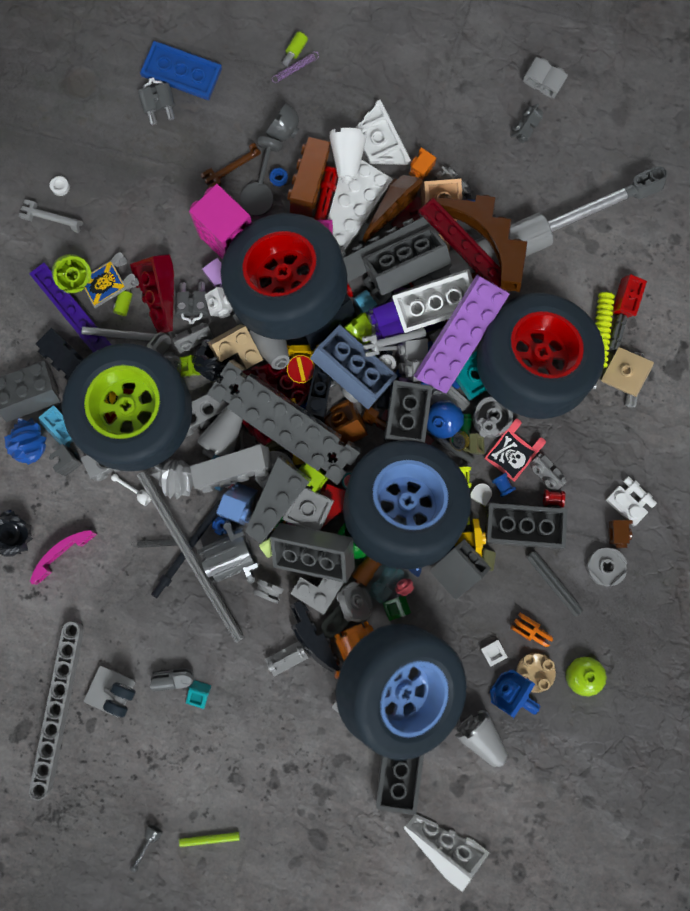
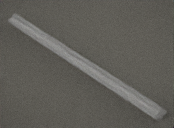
(194, 563)

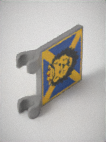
(107, 282)

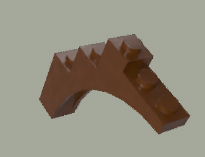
(496, 231)

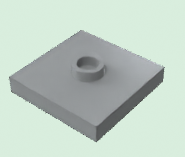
(309, 510)

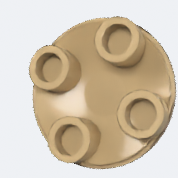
(537, 669)

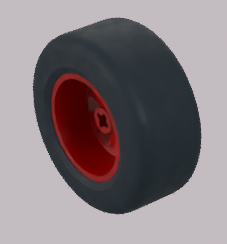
(274, 242)
(555, 323)

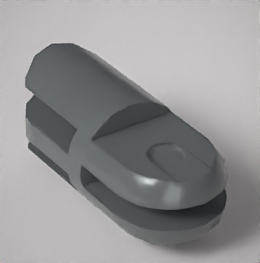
(171, 679)

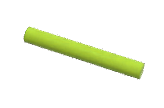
(209, 839)

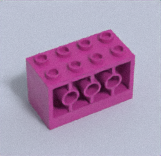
(218, 219)

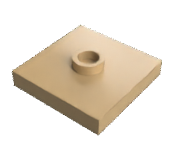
(627, 372)

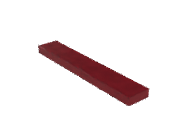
(461, 241)

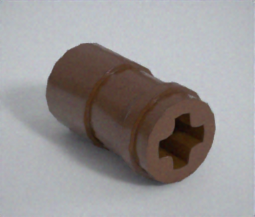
(365, 571)

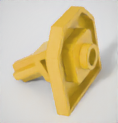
(474, 538)

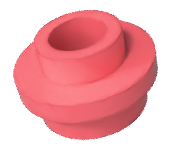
(404, 587)

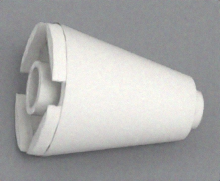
(347, 152)

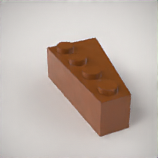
(309, 177)

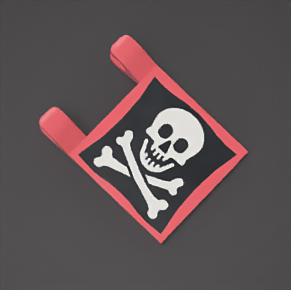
(512, 453)

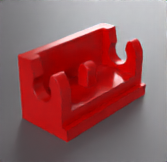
(629, 295)

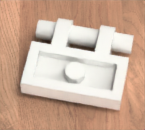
(627, 505)

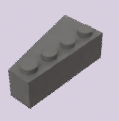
(279, 494)

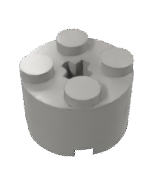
(489, 407)

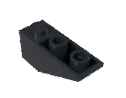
(319, 393)

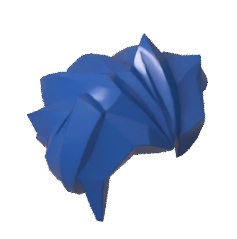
(25, 442)

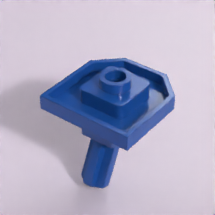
(512, 693)

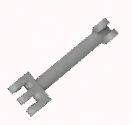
(33, 211)
(375, 344)

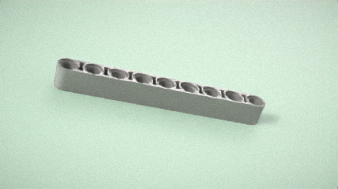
(50, 716)

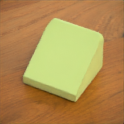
(266, 548)

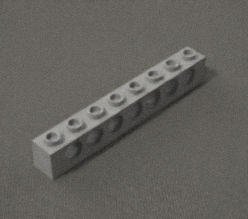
(98, 472)

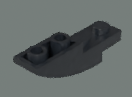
(316, 646)

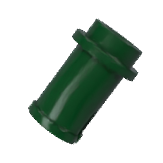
(467, 424)

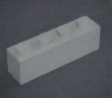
(231, 468)

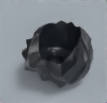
(207, 363)
(13, 534)

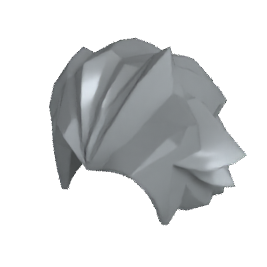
(174, 477)

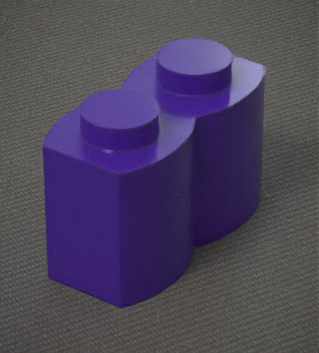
(385, 320)

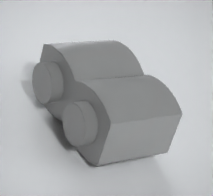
(545, 77)

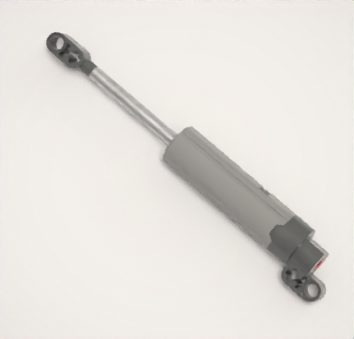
(539, 230)

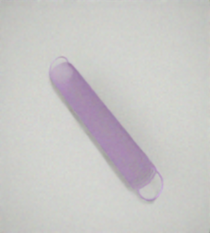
(285, 75)

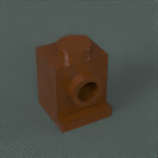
(620, 533)

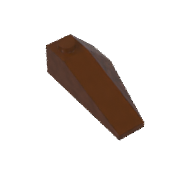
(398, 197)

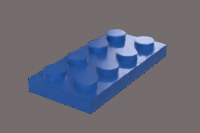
(181, 70)

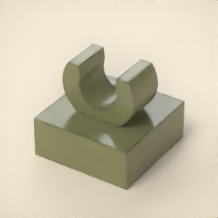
(476, 444)

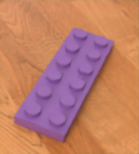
(461, 334)

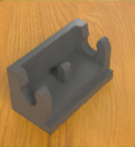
(68, 460)

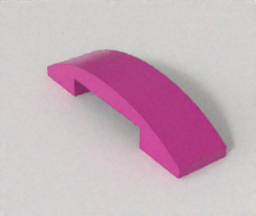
(42, 569)

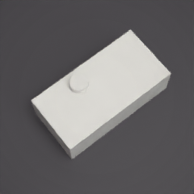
(431, 300)

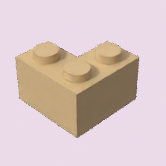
(236, 342)

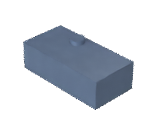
(346, 363)

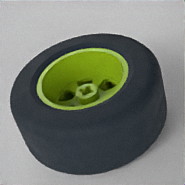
(107, 372)

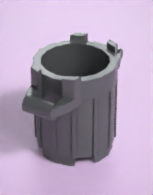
(228, 556)

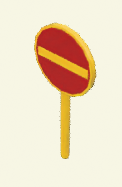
(300, 368)

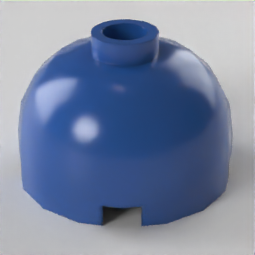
(444, 419)

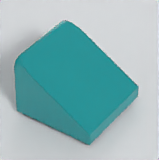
(198, 694)

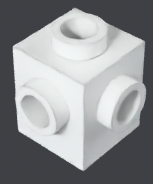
(218, 303)

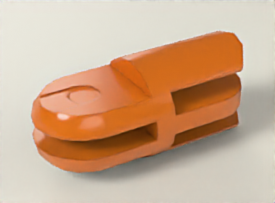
(532, 631)

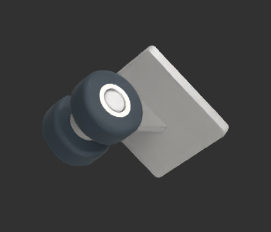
(110, 692)

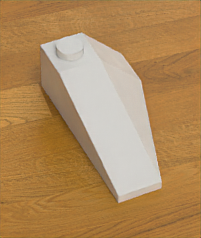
(451, 854)

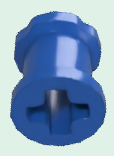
(503, 485)

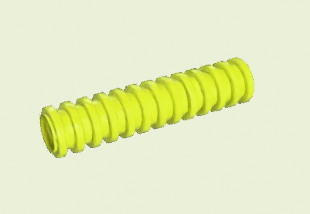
(604, 318)

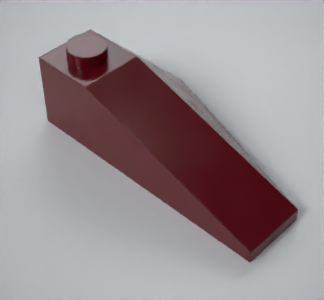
(157, 286)

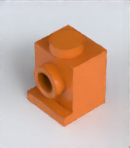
(422, 164)

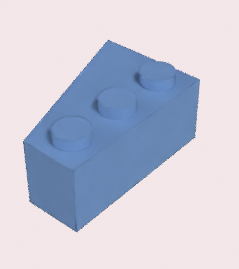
(237, 504)

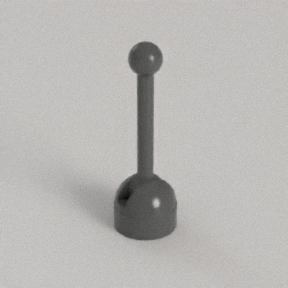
(152, 834)

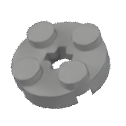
(617, 567)
(351, 610)

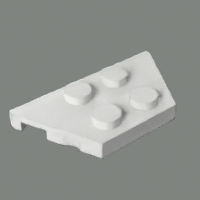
(382, 140)

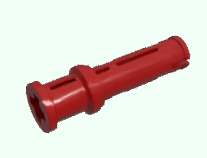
(327, 186)

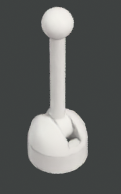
(142, 495)

